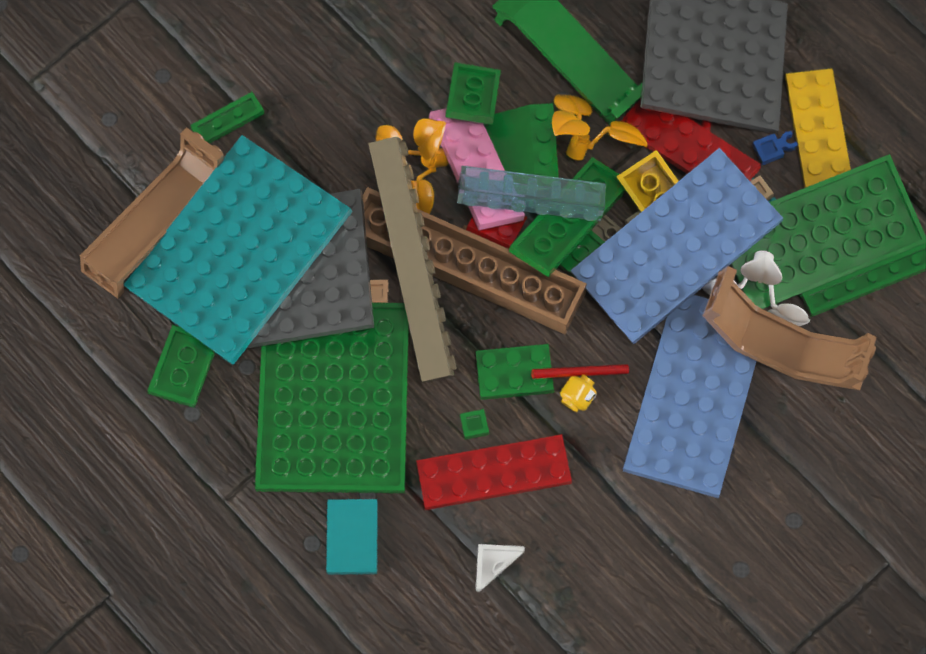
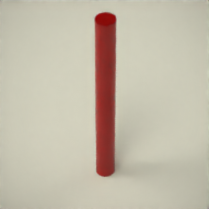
(579, 371)

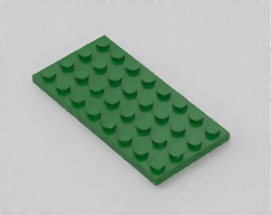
(835, 230)

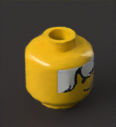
(578, 393)

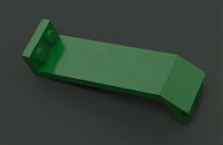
(573, 54)

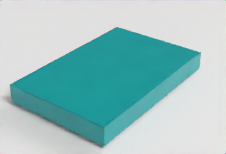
(352, 536)

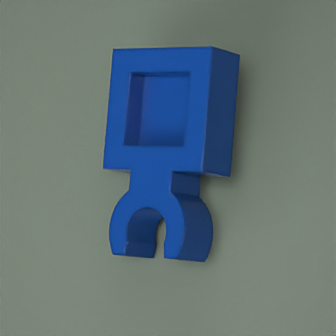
(771, 149)

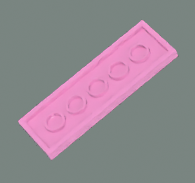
(470, 145)

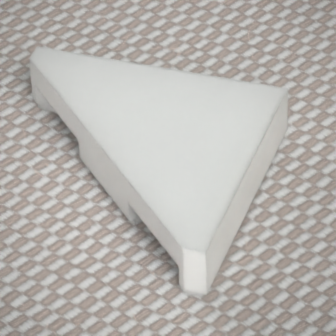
(493, 561)

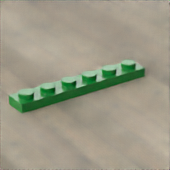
(865, 281)

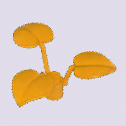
(566, 123)
(428, 136)

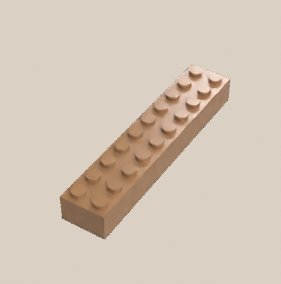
(485, 269)

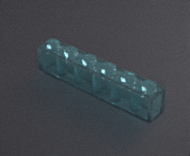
(531, 193)

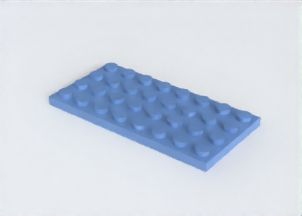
(677, 245)
(690, 405)

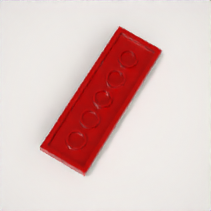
(684, 141)
(493, 472)

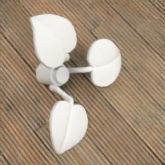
(765, 270)

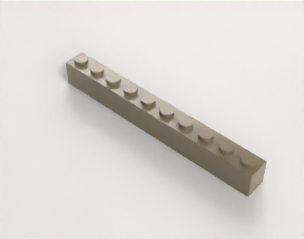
(411, 259)

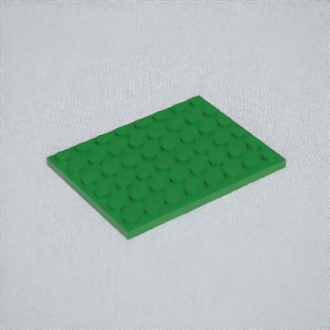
(336, 410)

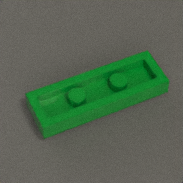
(228, 118)

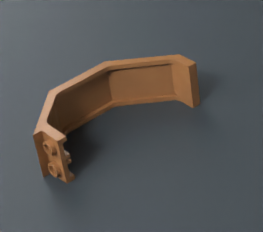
(784, 344)

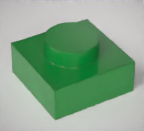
(474, 424)

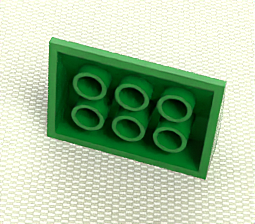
(526, 140)

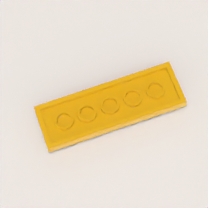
(817, 125)

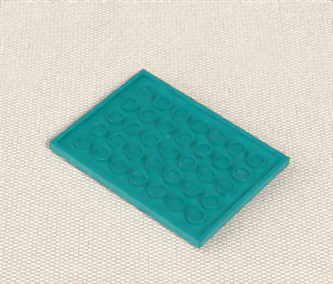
(238, 249)

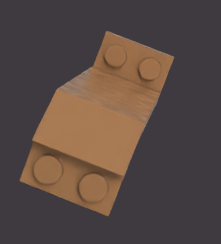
(148, 217)

